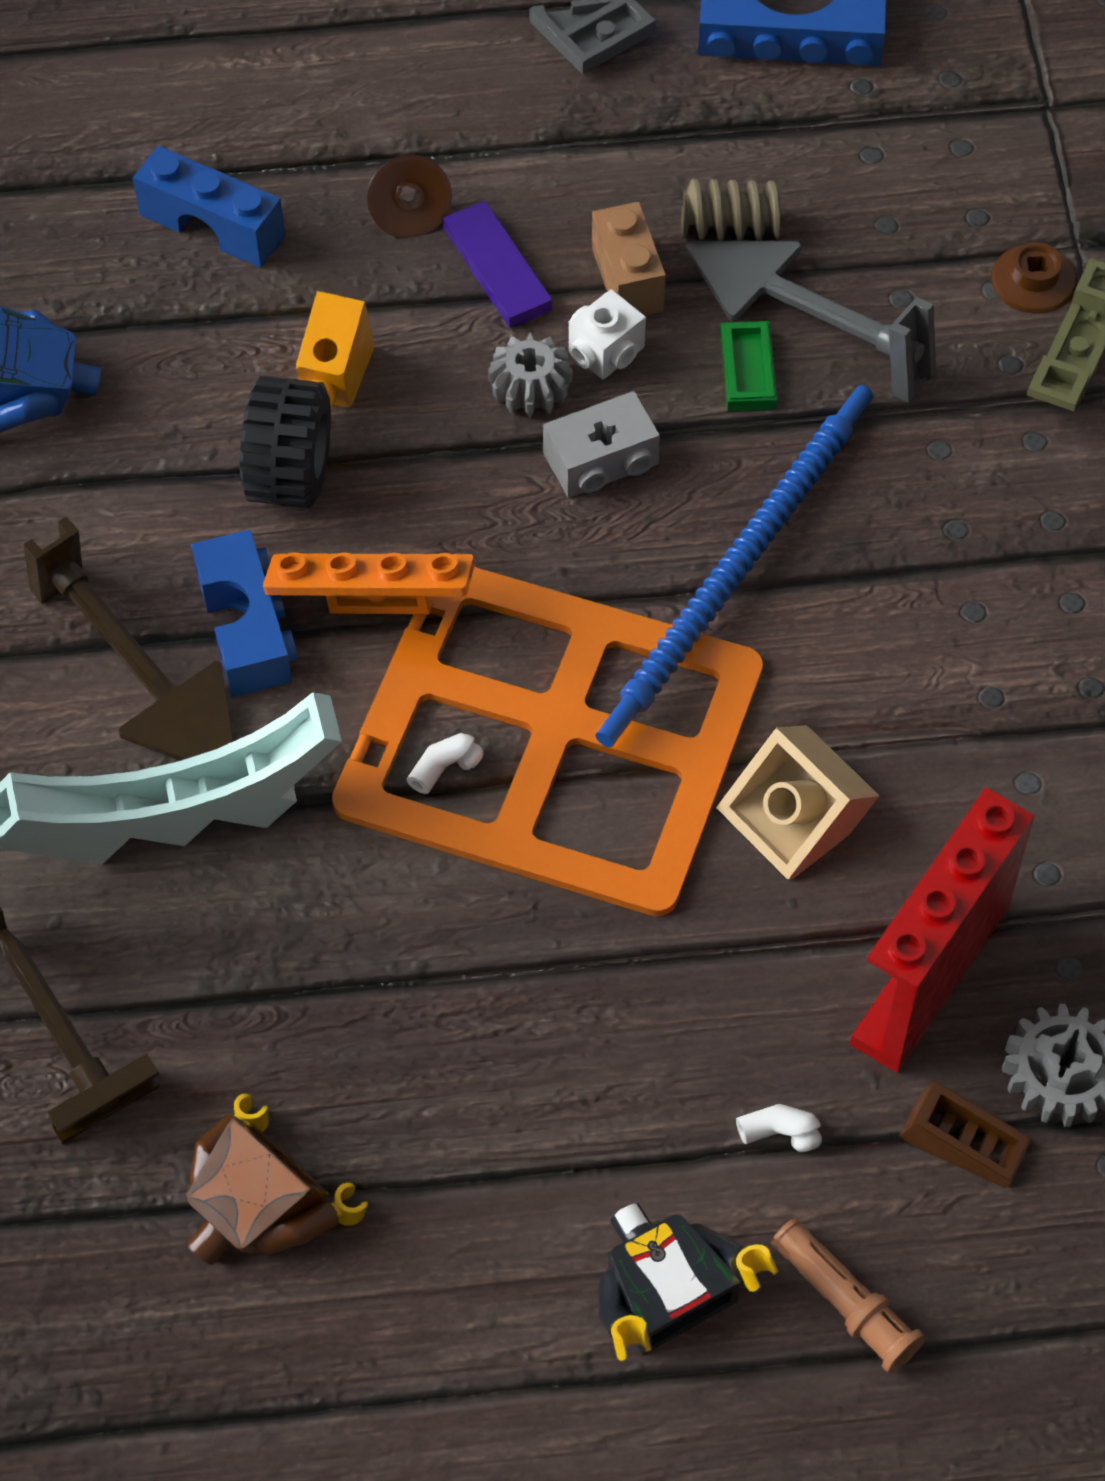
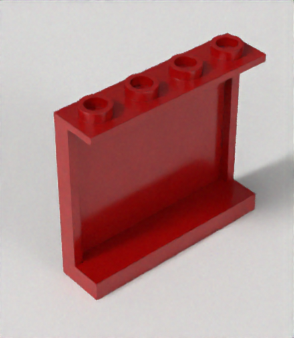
(943, 926)

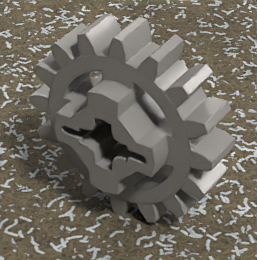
(1039, 1055)

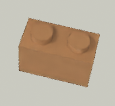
(628, 257)

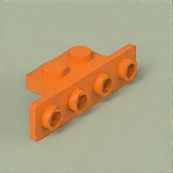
(371, 581)

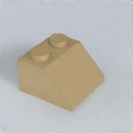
(796, 799)

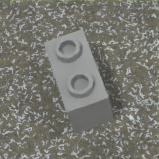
(601, 444)

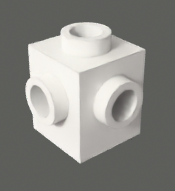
(606, 334)

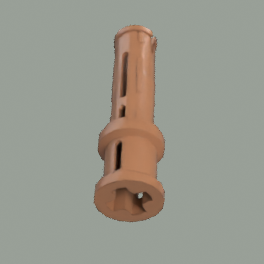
(865, 1312)

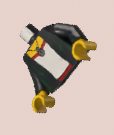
(671, 1278)

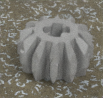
(530, 374)

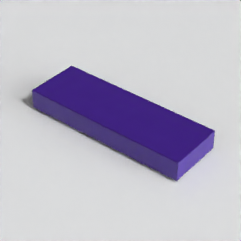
(497, 264)

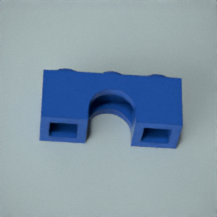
(242, 216)
(252, 648)

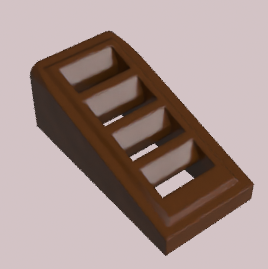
(957, 1151)

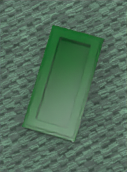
(748, 366)

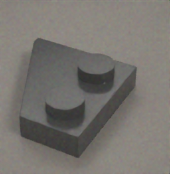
(594, 29)

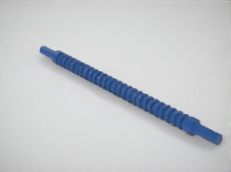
(640, 692)

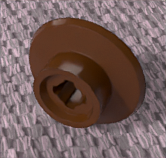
(422, 213)
(1029, 291)

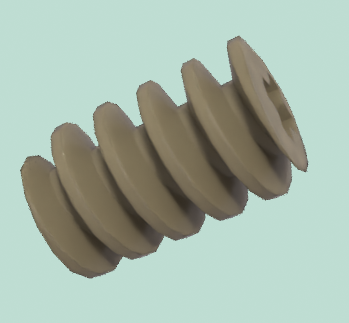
(731, 209)

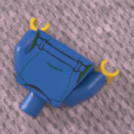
(38, 368)

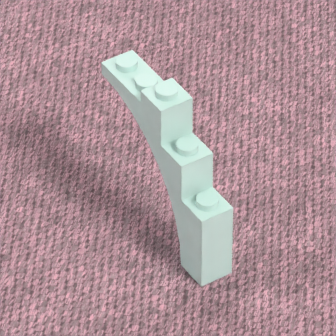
(172, 802)

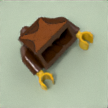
(257, 1192)

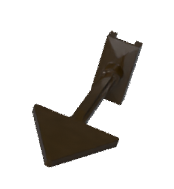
(184, 717)
(99, 1091)

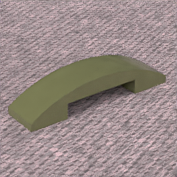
(1077, 346)

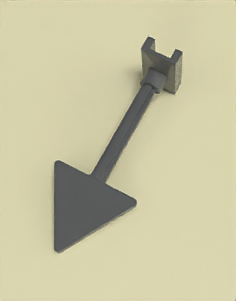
(746, 269)

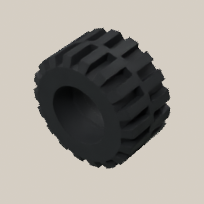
(285, 442)

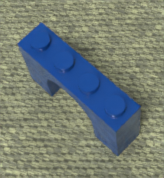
(836, 34)

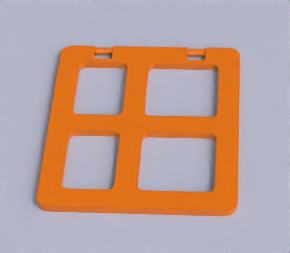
(555, 723)

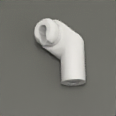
(440, 755)
(784, 1120)

